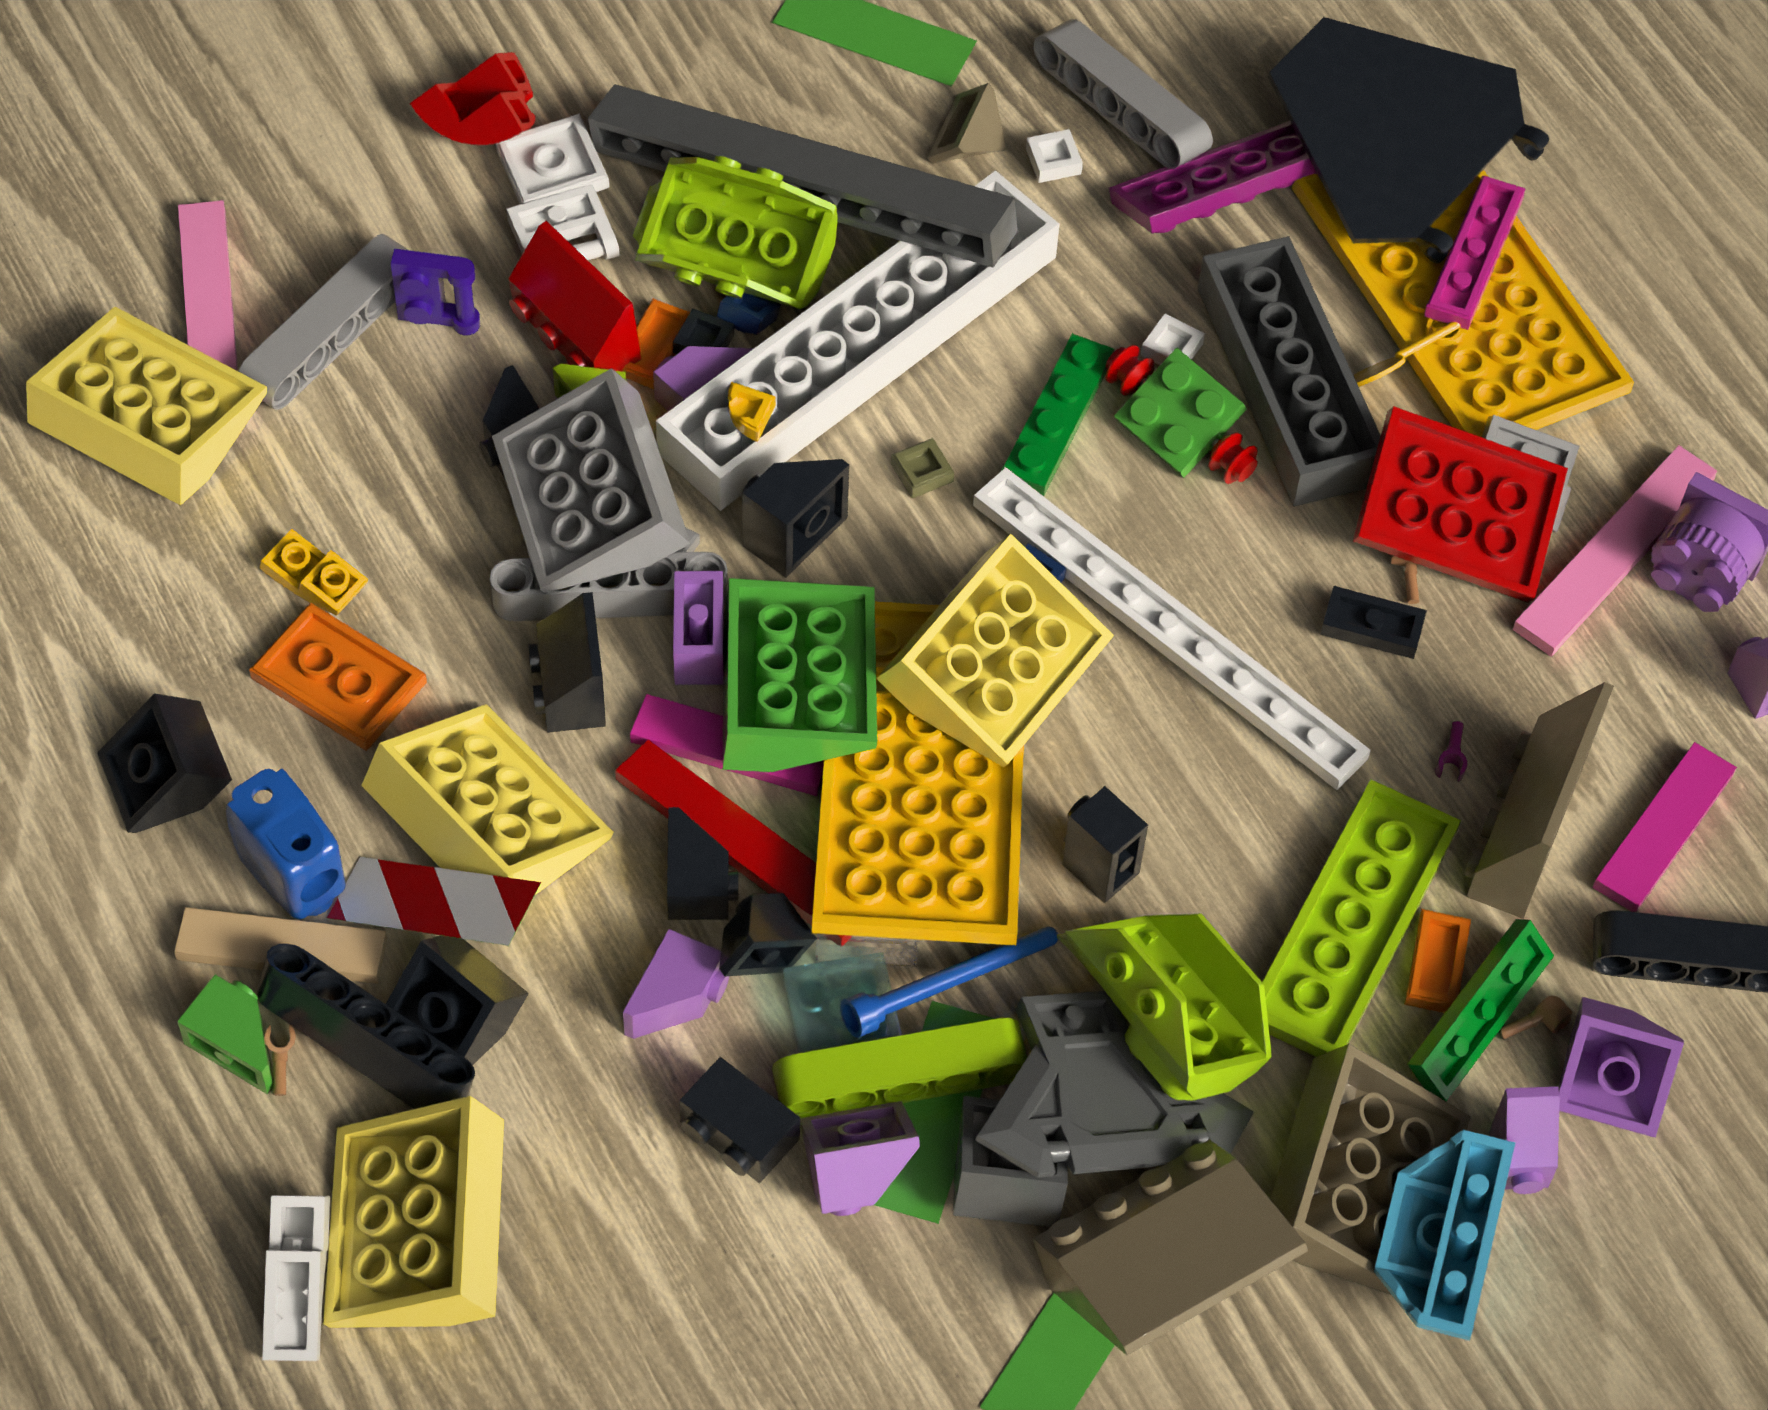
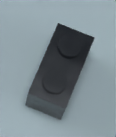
(1104, 843)
(738, 1120)

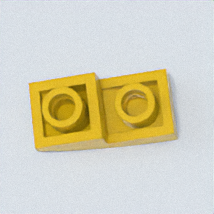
(311, 574)

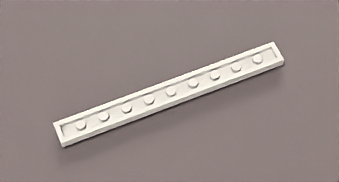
(1174, 630)

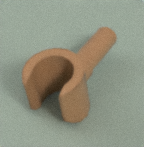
(1410, 578)
(1550, 1011)
(279, 1060)

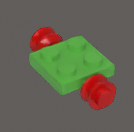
(1181, 413)

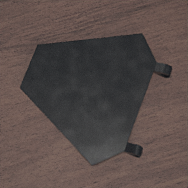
(1398, 127)

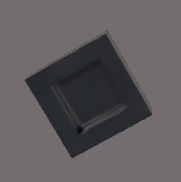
(703, 331)

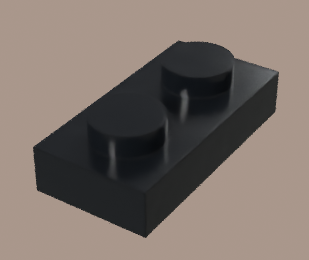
(1373, 622)

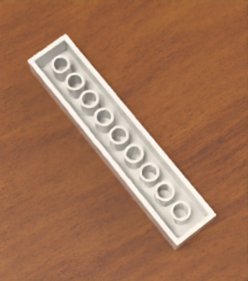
(846, 351)

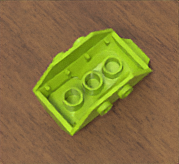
(737, 230)
(1187, 999)

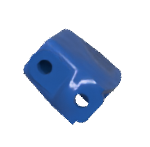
(286, 844)

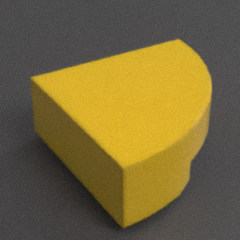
(749, 409)

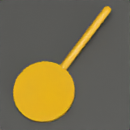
(1387, 366)

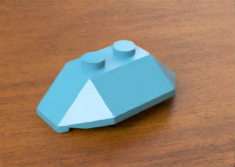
(1444, 1231)

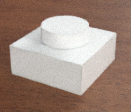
(1054, 156)
(1168, 336)

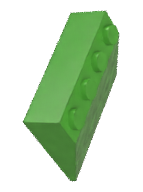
(797, 673)

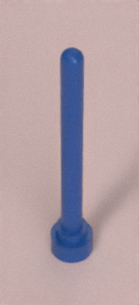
(865, 1012)

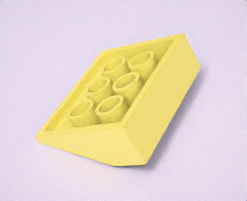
(143, 404)
(997, 653)
(483, 800)
(416, 1218)

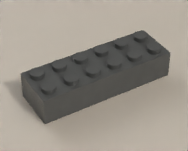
(1290, 369)

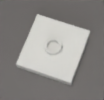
(552, 160)

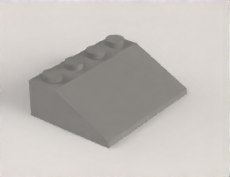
(590, 485)

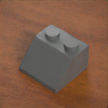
(995, 1187)

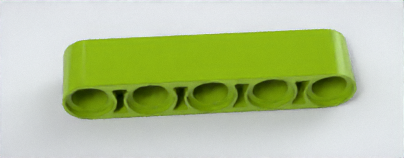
(901, 1068)

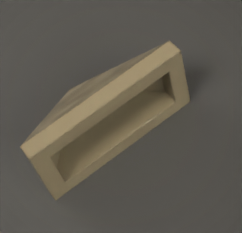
(970, 127)

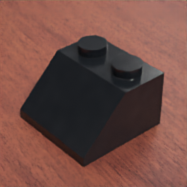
(794, 510)
(569, 668)
(163, 763)
(457, 996)

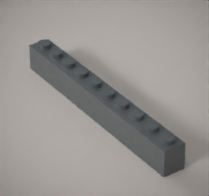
(866, 190)

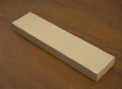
(245, 940)

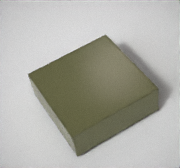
(922, 468)

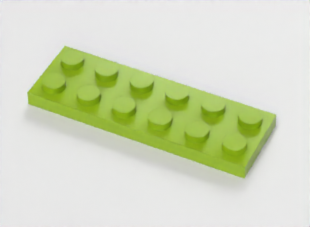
(1355, 919)

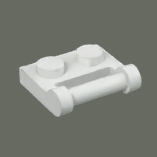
(572, 215)

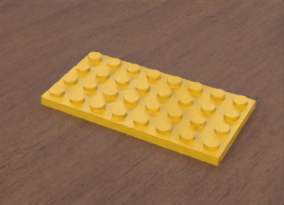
(1528, 345)
(918, 828)

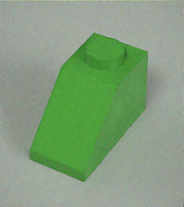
(229, 1031)

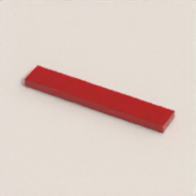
(751, 845)

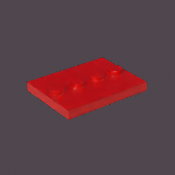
(1460, 504)

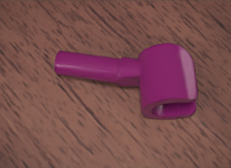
(1453, 752)

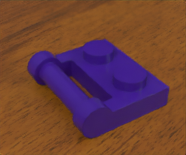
(422, 294)

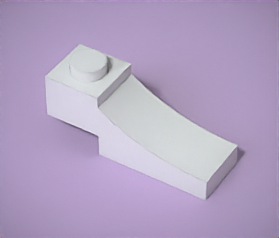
(295, 1277)

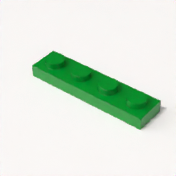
(1059, 412)
(1481, 1009)

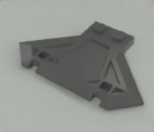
(1096, 1097)

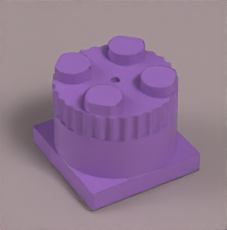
(1711, 545)

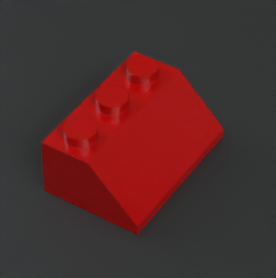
(573, 304)

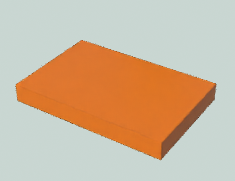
(338, 676)

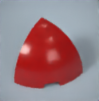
(482, 105)

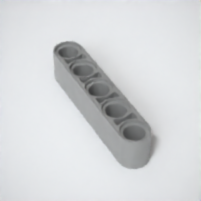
(1123, 93)
(325, 324)
(630, 598)

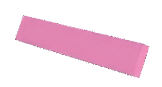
(207, 280)
(1609, 554)

